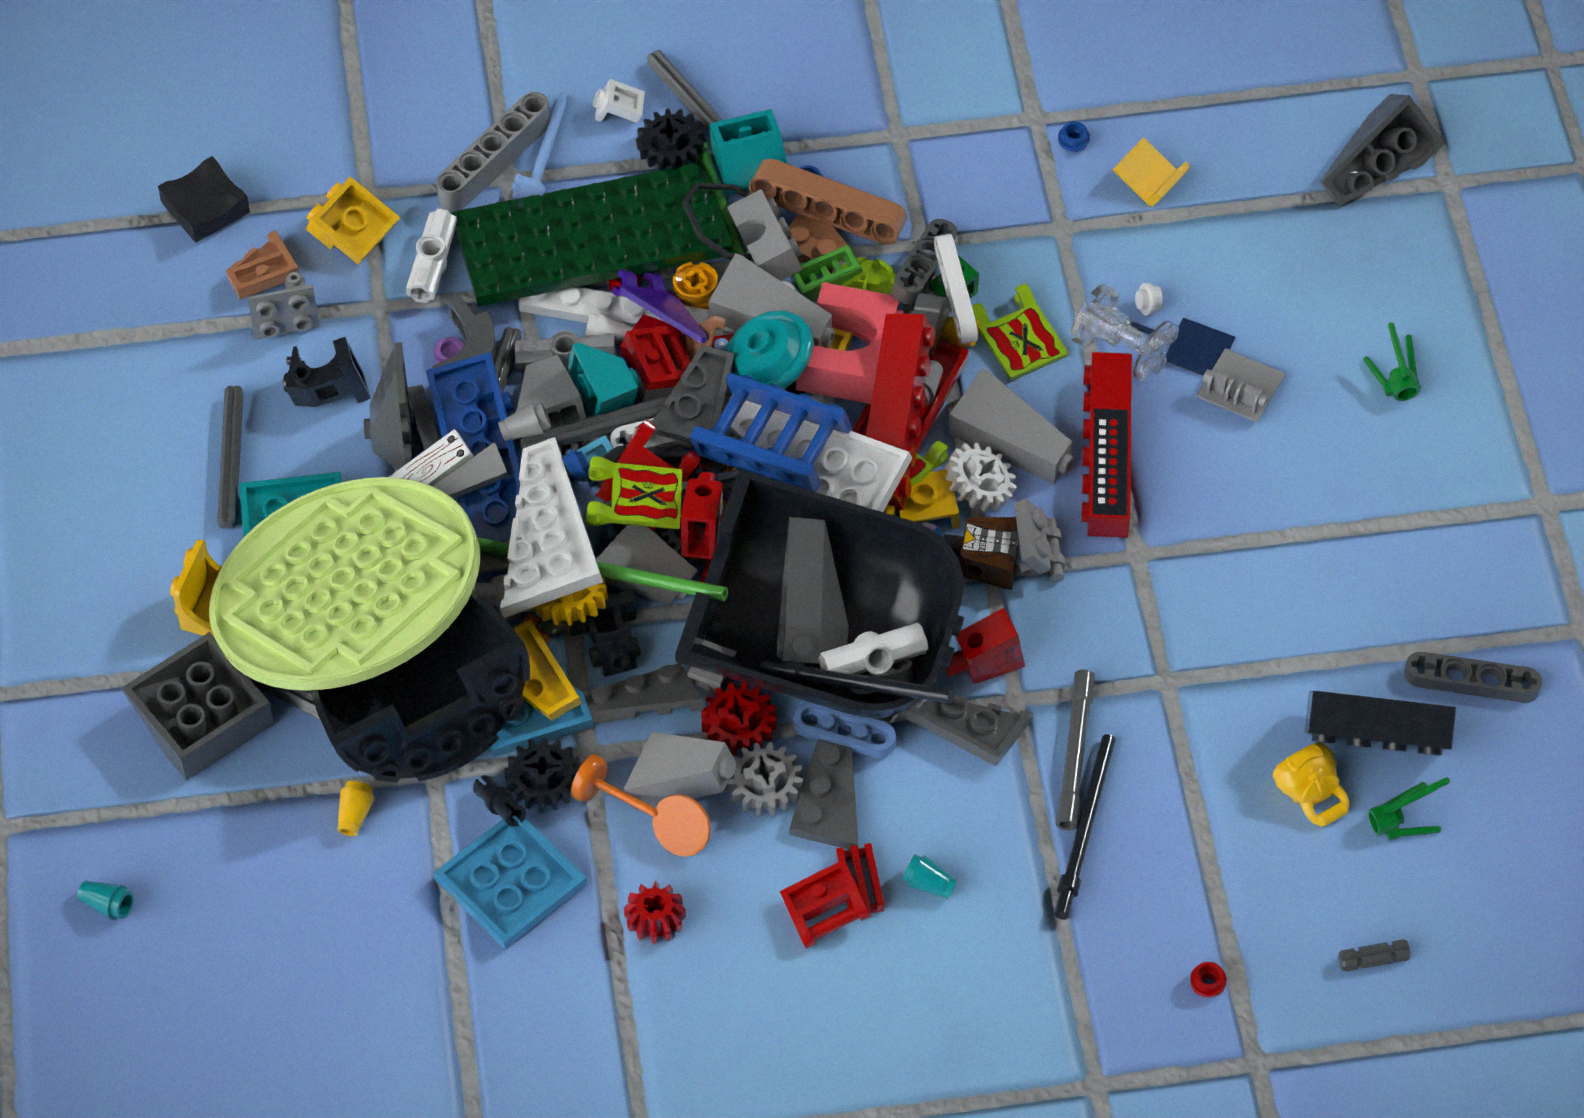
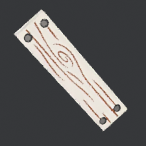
(437, 460)

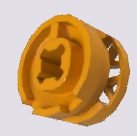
(695, 284)

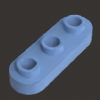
(831, 722)

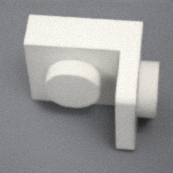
(619, 100)

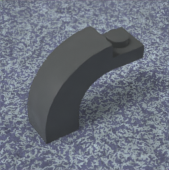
(474, 328)

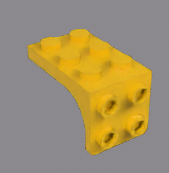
(194, 589)

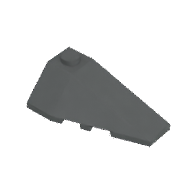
(1385, 145)
(390, 414)
(811, 598)

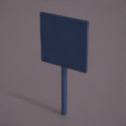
(1195, 346)

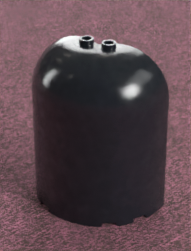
(886, 572)

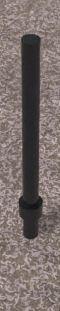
(796, 672)
(1070, 882)

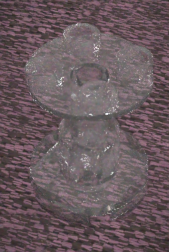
(1106, 322)

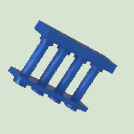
(771, 461)

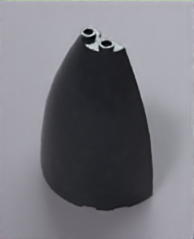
(435, 706)

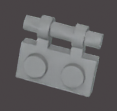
(1039, 540)

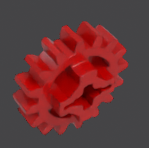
(755, 713)

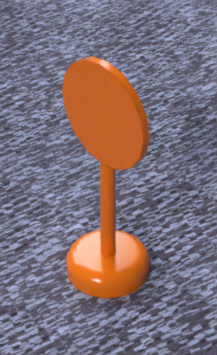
(677, 820)

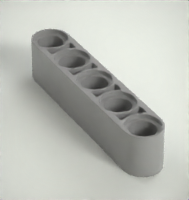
(493, 152)

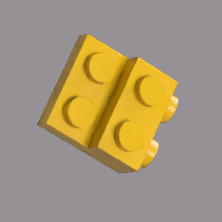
(351, 220)

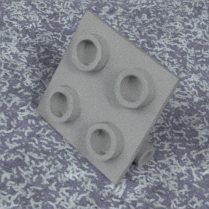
(284, 310)
(1240, 385)

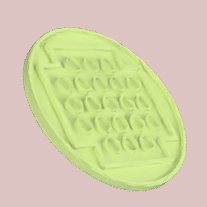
(344, 583)

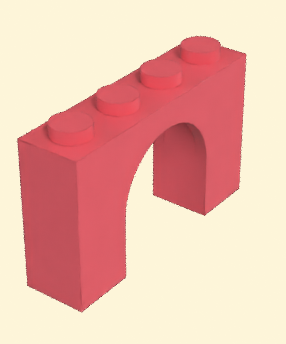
(852, 372)

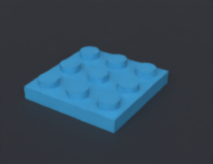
(510, 880)

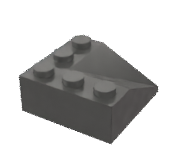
(198, 706)

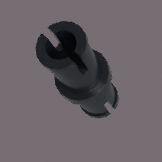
(499, 800)

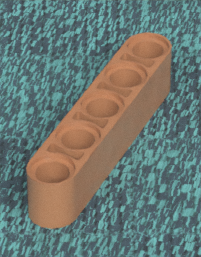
(829, 201)

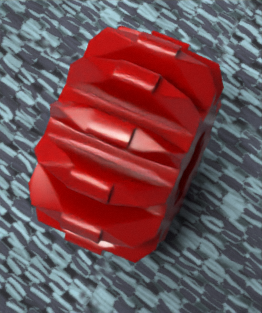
(654, 912)

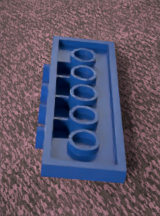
(473, 403)

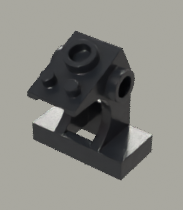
(326, 383)
(611, 641)

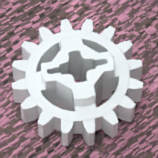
(980, 477)

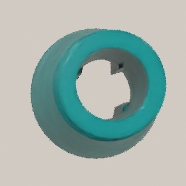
(928, 877)
(107, 898)

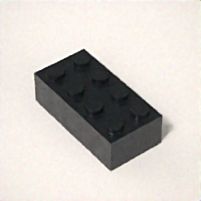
(1380, 720)

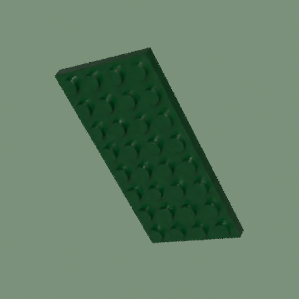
(588, 234)

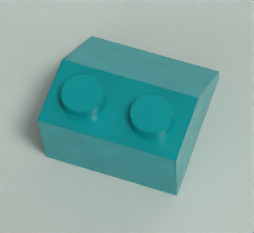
(602, 379)

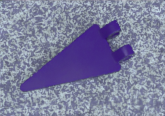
(659, 302)

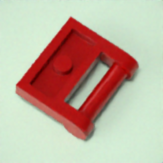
(652, 356)
(819, 894)

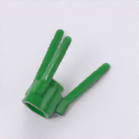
(1403, 380)
(1388, 816)

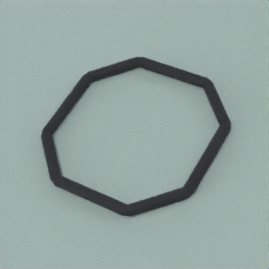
(712, 186)

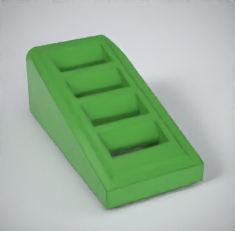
(821, 265)

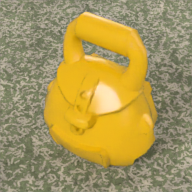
(1311, 778)

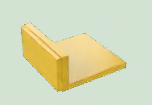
(1148, 172)
(932, 500)

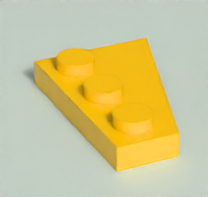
(548, 686)

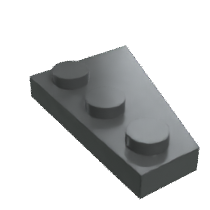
(654, 690)
(973, 727)

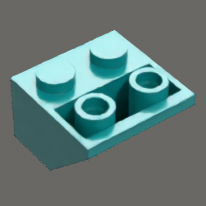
(743, 144)

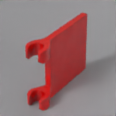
(639, 455)

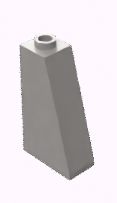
(751, 291)
(1002, 420)

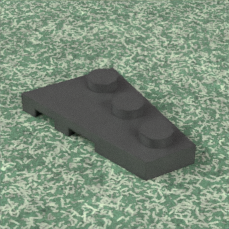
(697, 396)
(827, 798)

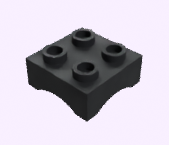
(204, 200)

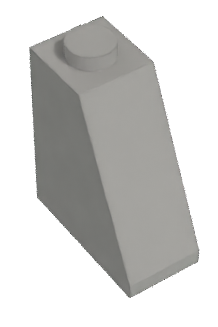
(551, 384)
(644, 550)
(680, 766)

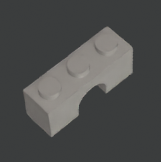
(766, 235)

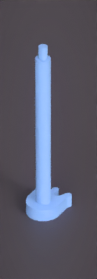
(527, 186)

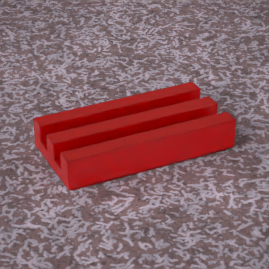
(855, 854)

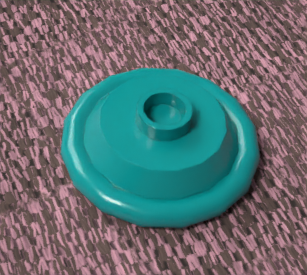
(772, 348)

